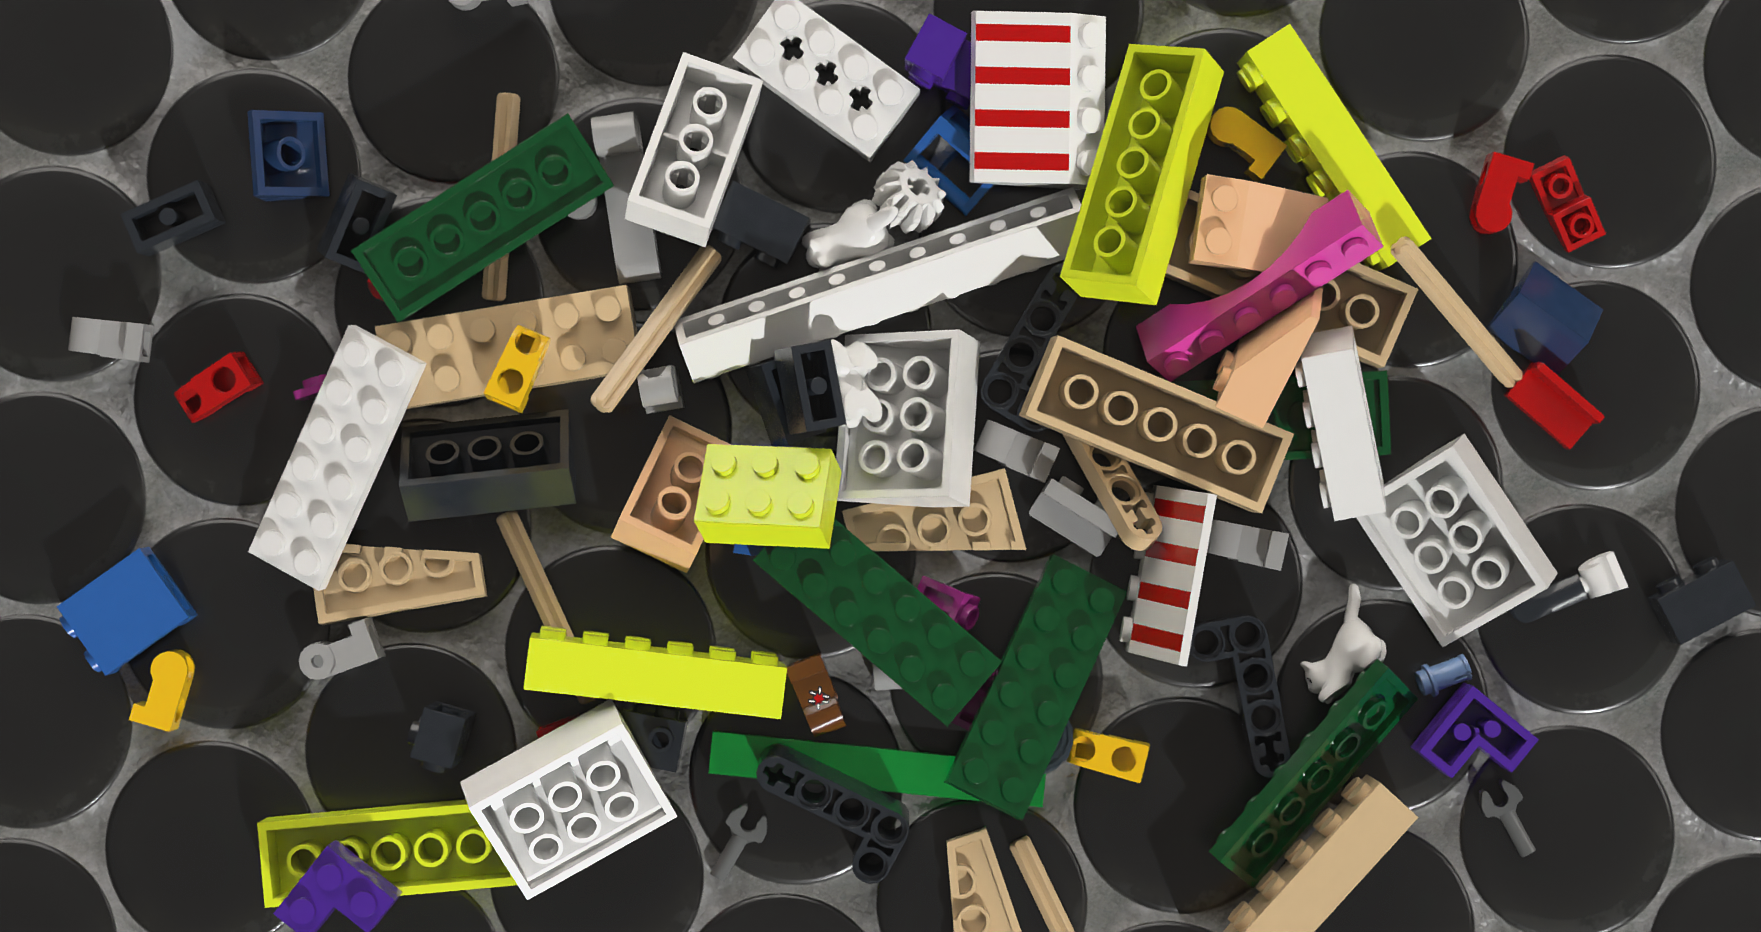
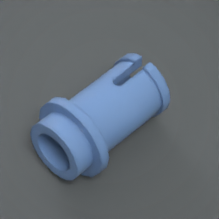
(1443, 675)

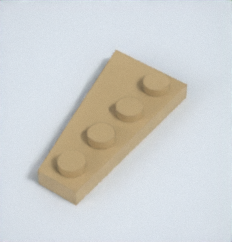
(985, 525)
(397, 580)
(977, 886)

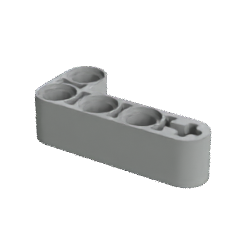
(621, 153)

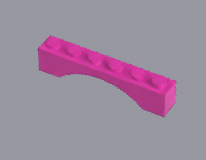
(1327, 246)

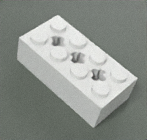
(798, 79)
(682, 126)
(1343, 425)

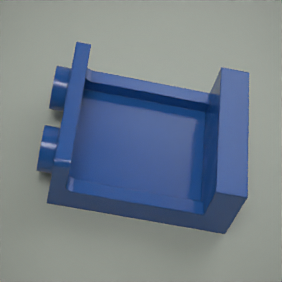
(125, 611)

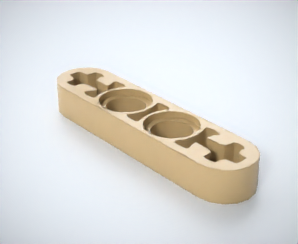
(1120, 512)

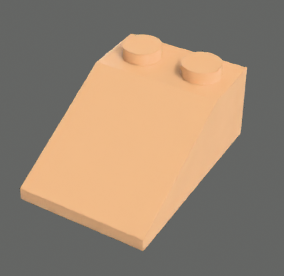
(1247, 223)
(1263, 361)
(665, 497)

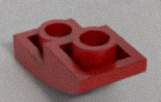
(1565, 204)

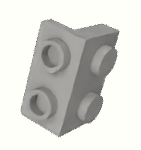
(1073, 516)

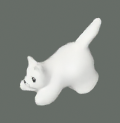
(856, 235)
(852, 365)
(1351, 652)

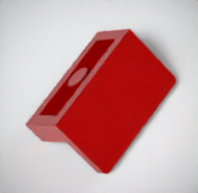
(1553, 404)

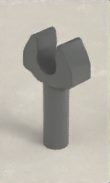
(1508, 816)
(738, 840)

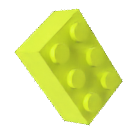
(768, 496)

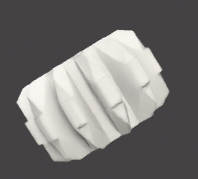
(912, 193)

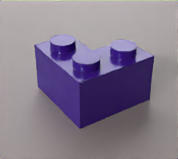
(941, 59)
(1470, 723)
(341, 883)

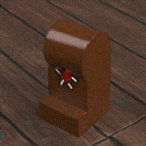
(816, 694)

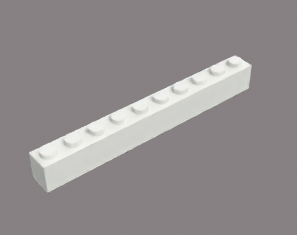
(878, 286)

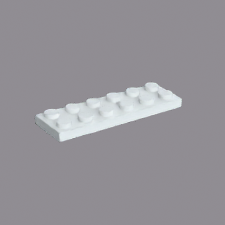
(337, 457)

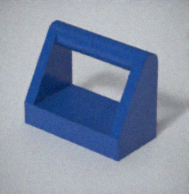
(955, 129)

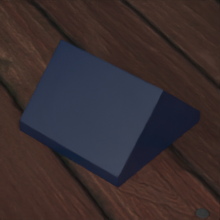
(288, 155)
(1545, 319)

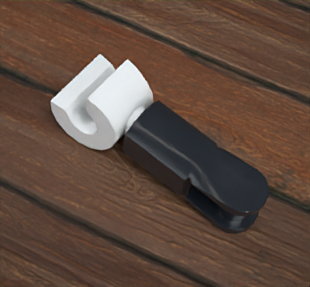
(1598, 577)

